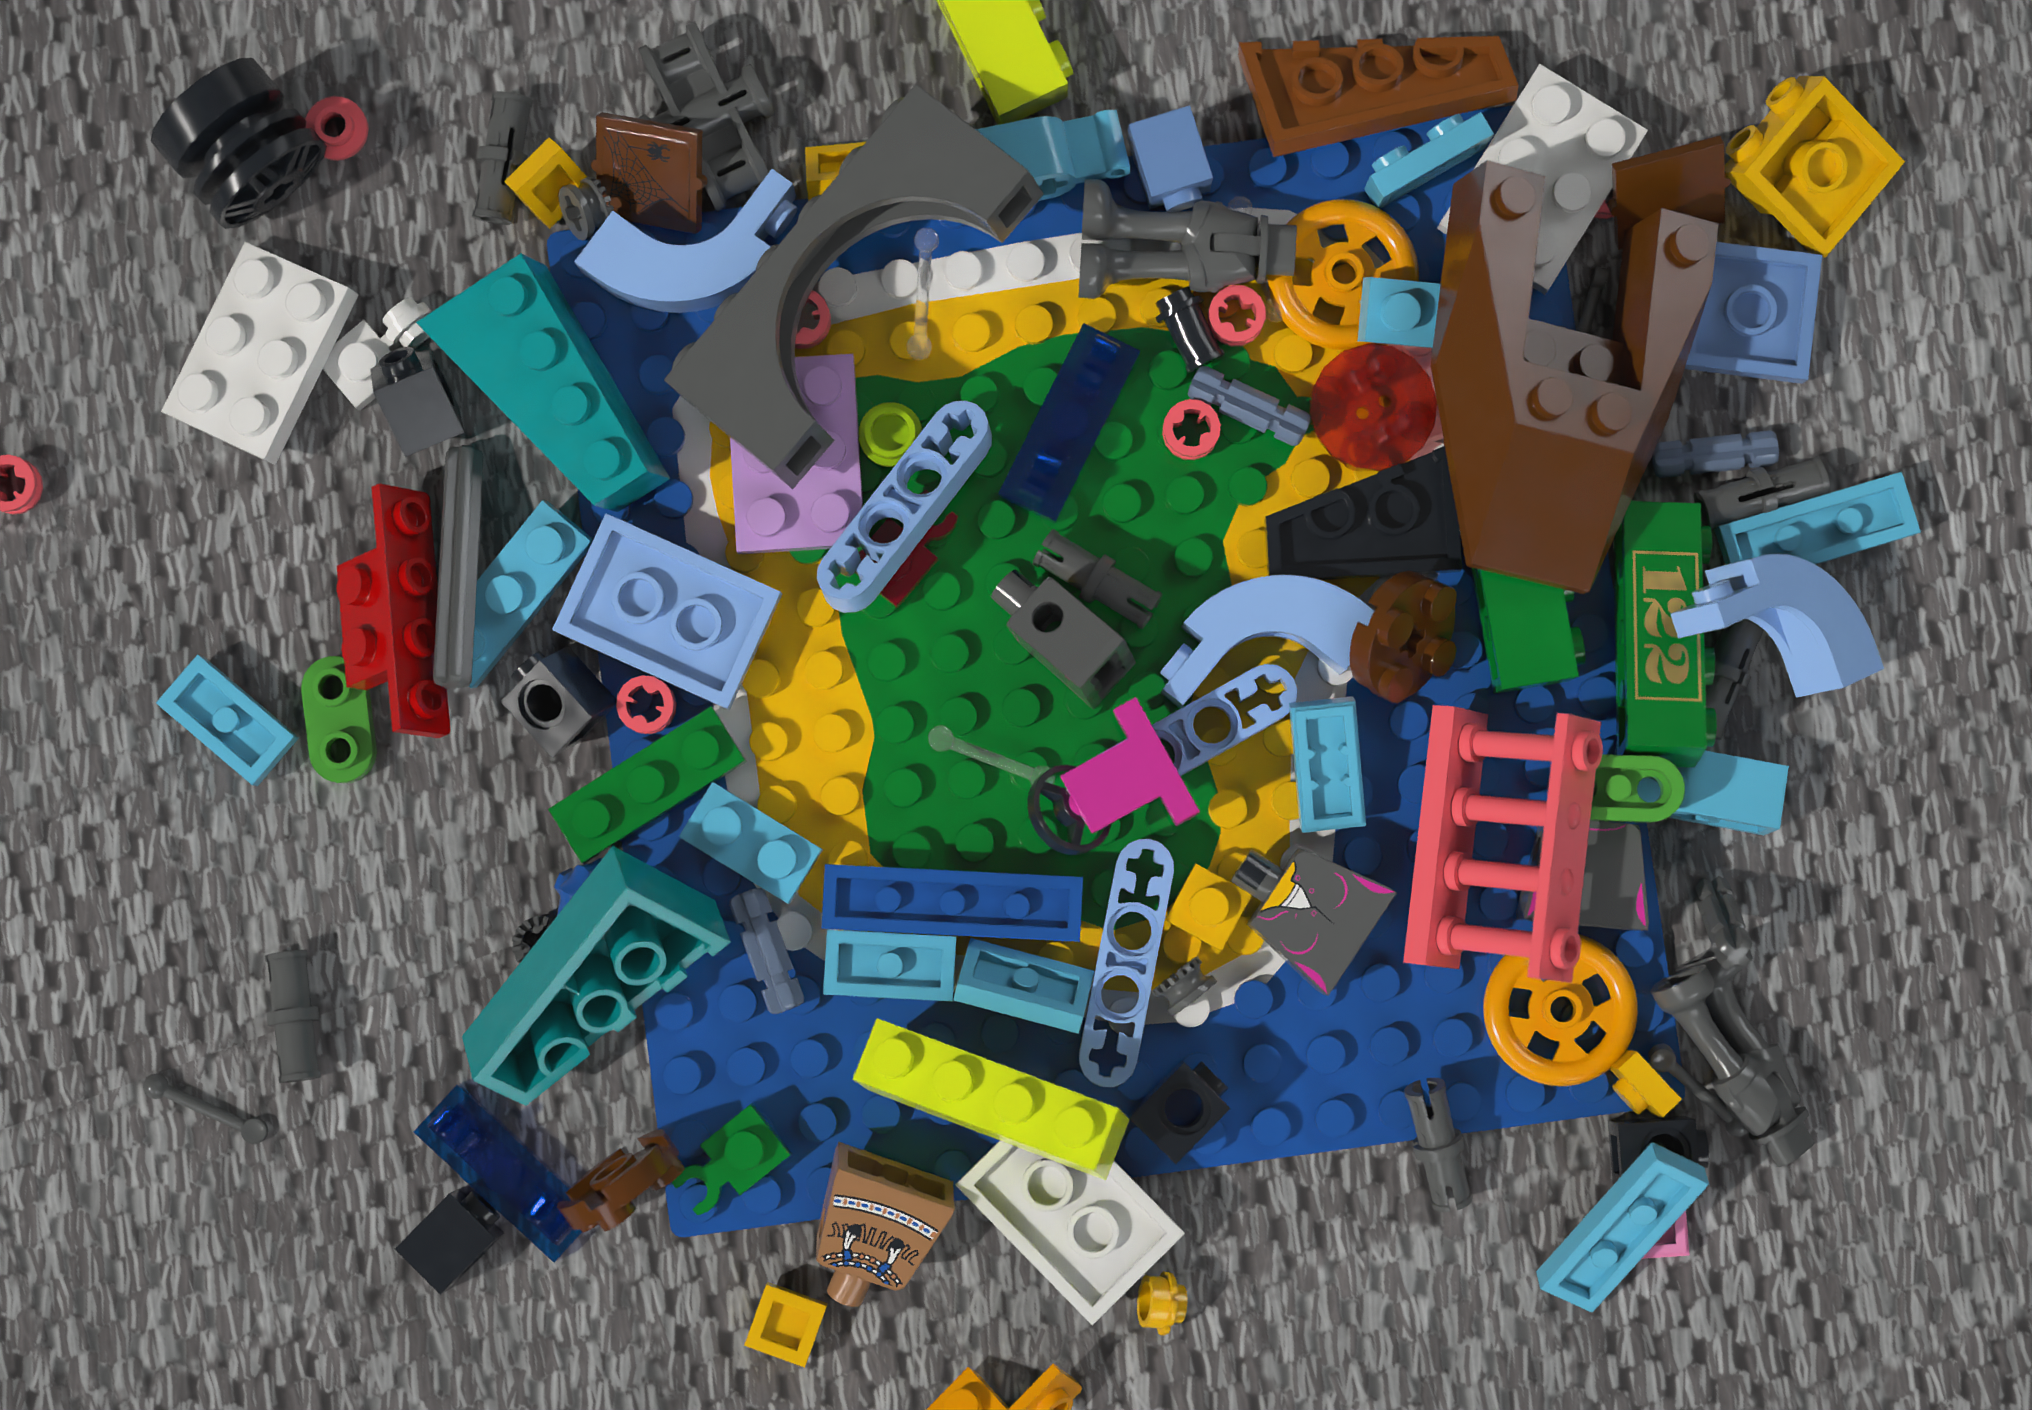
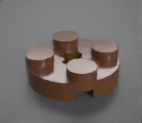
(1405, 636)
(607, 1189)

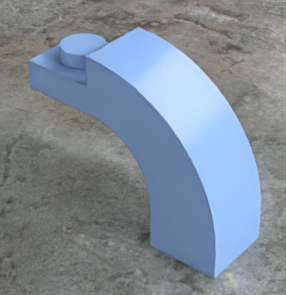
(692, 275)
(1267, 606)
(1800, 608)

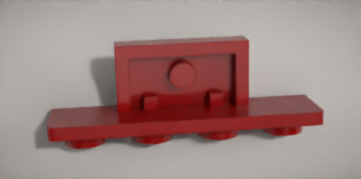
(392, 613)

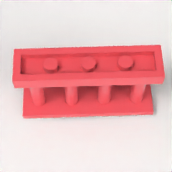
(1447, 835)

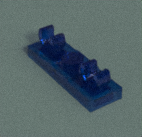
(1069, 423)
(500, 1169)

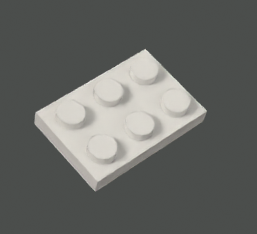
(1573, 143)
(260, 353)
(1072, 1226)

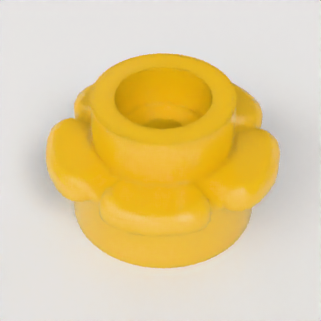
(1161, 1302)

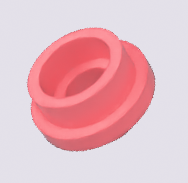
(355, 130)

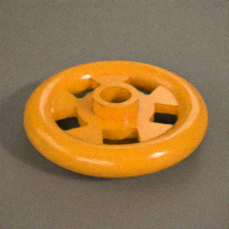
(1361, 225)
(1570, 1062)

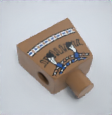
(878, 1222)

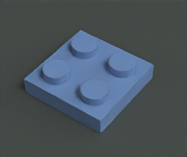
(1758, 314)

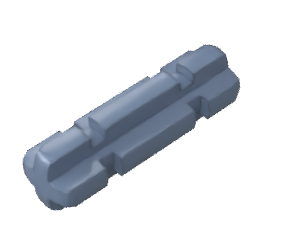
(1249, 405)
(1715, 454)
(766, 951)

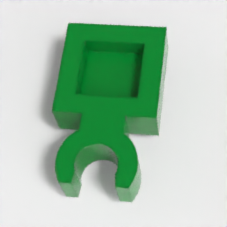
(739, 1154)

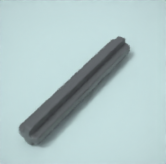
(458, 567)

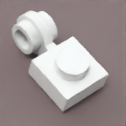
(362, 350)

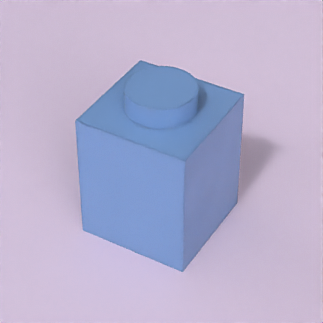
(1170, 159)

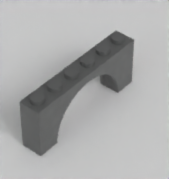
(911, 169)

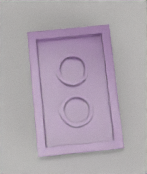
(829, 495)

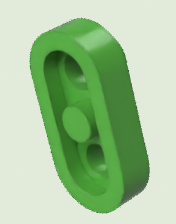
(341, 718)
(1617, 784)

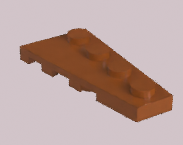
(1345, 93)

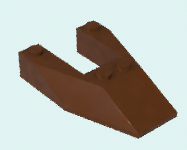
(1545, 419)

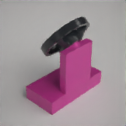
(1111, 786)

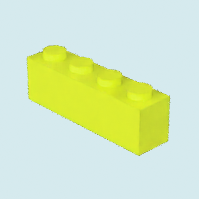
(1009, 55)
(991, 1099)

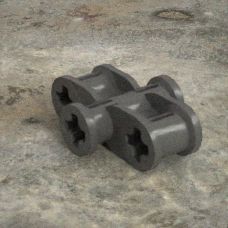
(700, 100)

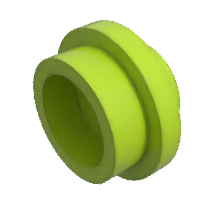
(888, 432)

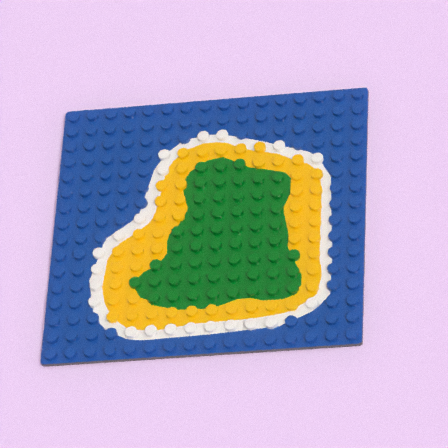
(833, 684)

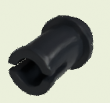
(1189, 328)

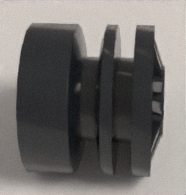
(238, 142)

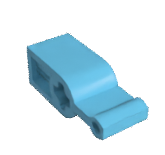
(1064, 151)
(1728, 793)

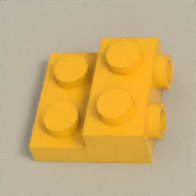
(1811, 162)

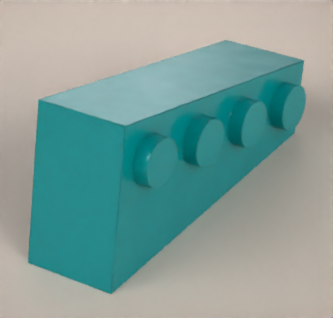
(544, 374)
(588, 973)

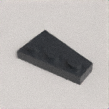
(1371, 527)

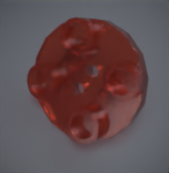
(1358, 381)

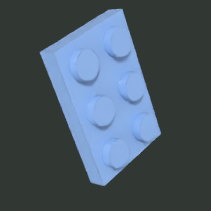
(667, 611)

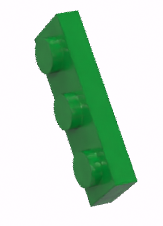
(647, 785)

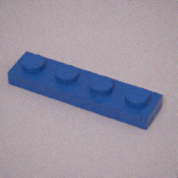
(952, 902)

